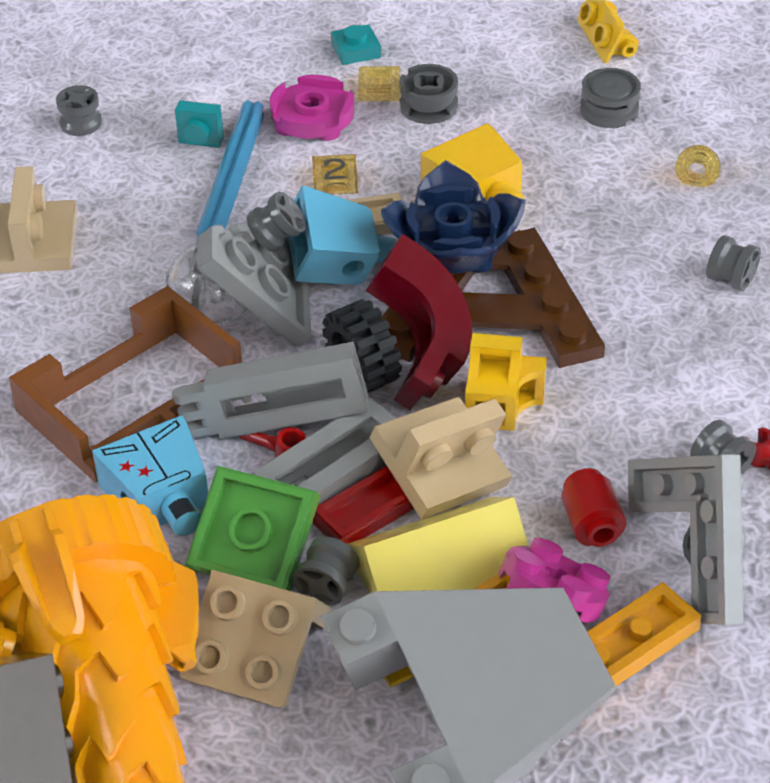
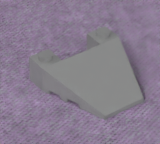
(493, 665)

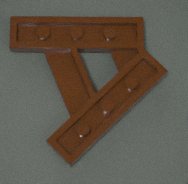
(541, 304)

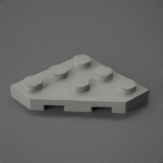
(257, 279)

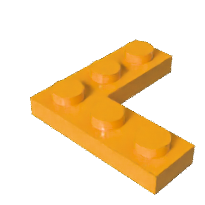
(637, 631)

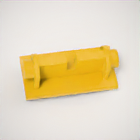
(606, 30)

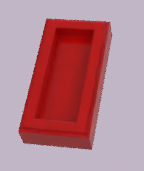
(362, 508)

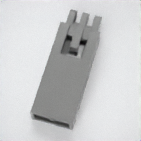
(296, 388)
(333, 455)

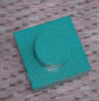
(355, 44)
(199, 123)

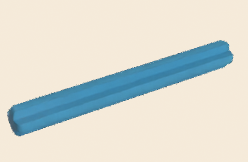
(232, 167)

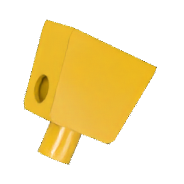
(484, 157)

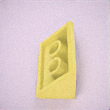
(444, 550)

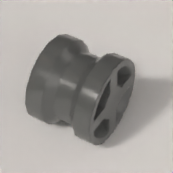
(79, 110)
(276, 221)
(733, 262)
(719, 440)
(326, 570)

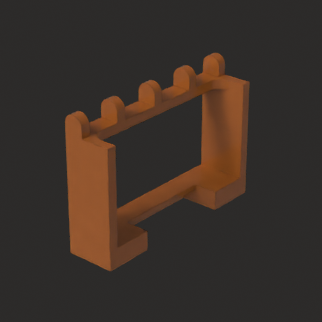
(153, 320)

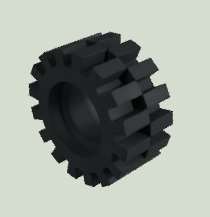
(373, 343)

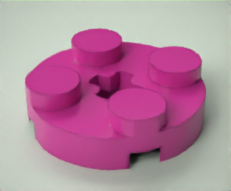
(293, 111)
(545, 567)

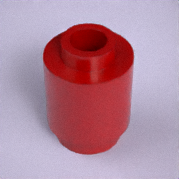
(592, 508)

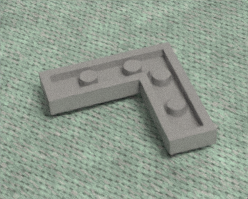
(712, 494)

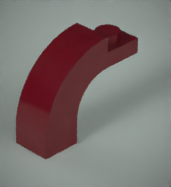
(435, 312)

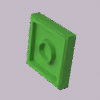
(253, 528)

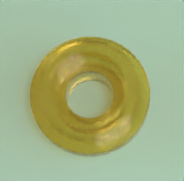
(702, 155)

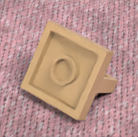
(35, 231)
(444, 454)

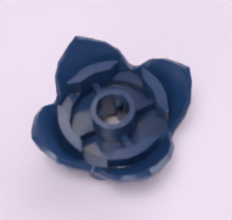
(455, 219)

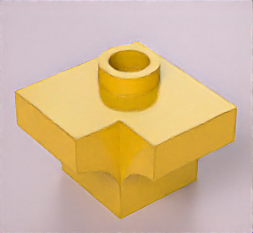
(504, 374)

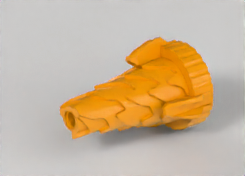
(113, 610)

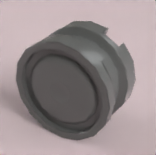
(428, 93)
(610, 97)

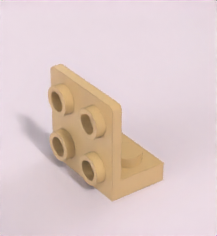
(252, 638)

